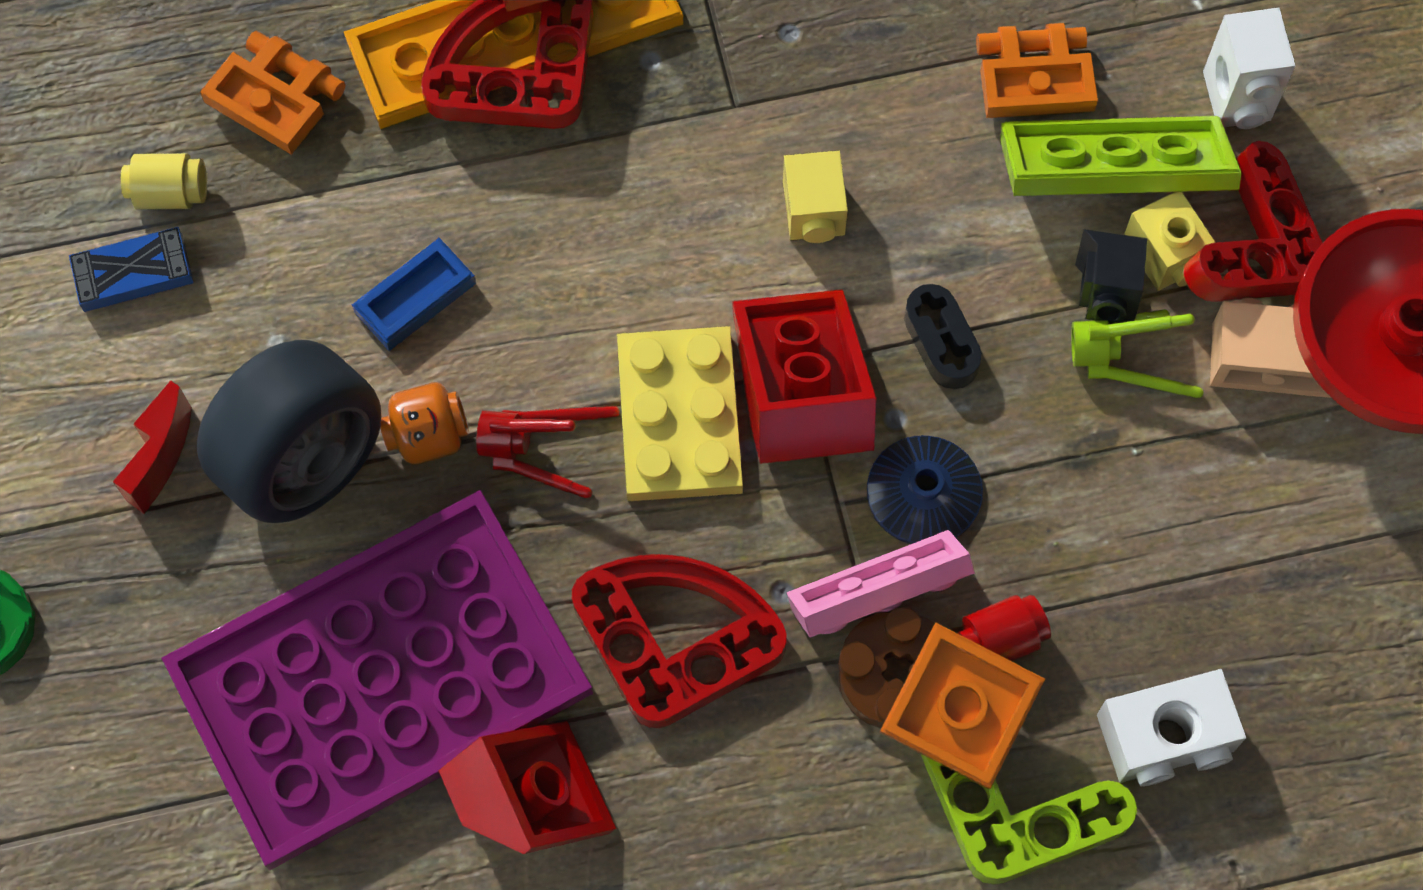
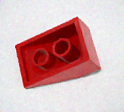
(804, 376)

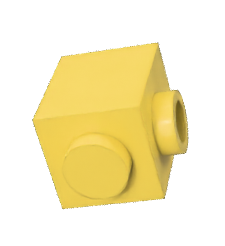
(1172, 237)

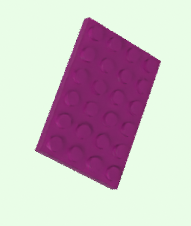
(374, 678)

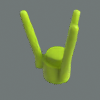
(1099, 342)

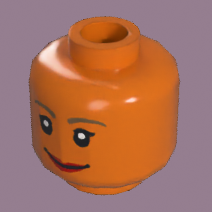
(424, 423)

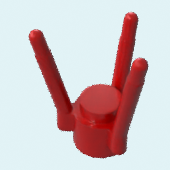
(509, 433)

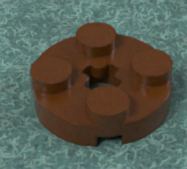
(863, 662)

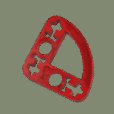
(545, 79)
(675, 672)

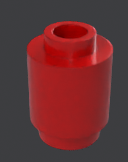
(1009, 627)

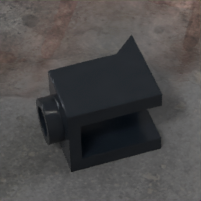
(1111, 275)

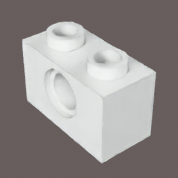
(1248, 68)
(1196, 703)

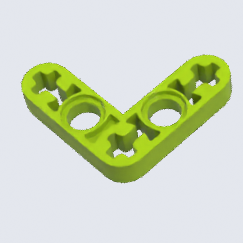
(1018, 829)

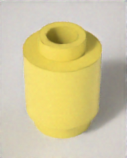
(164, 181)

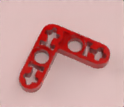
(1279, 250)

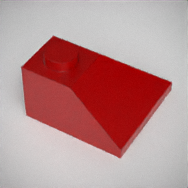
(527, 789)

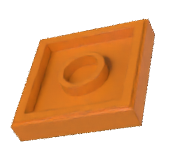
(962, 705)

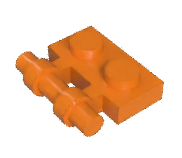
(1036, 83)
(265, 103)

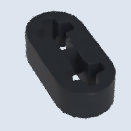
(932, 342)

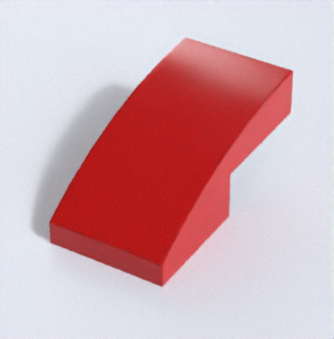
(164, 431)

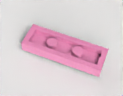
(880, 584)

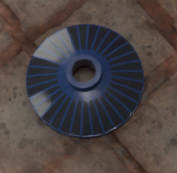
(918, 514)

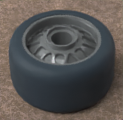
(288, 431)

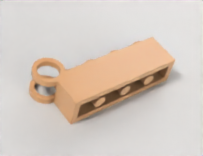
(1258, 350)

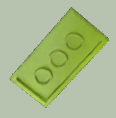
(1119, 156)

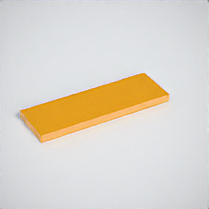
(397, 47)

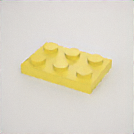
(679, 414)

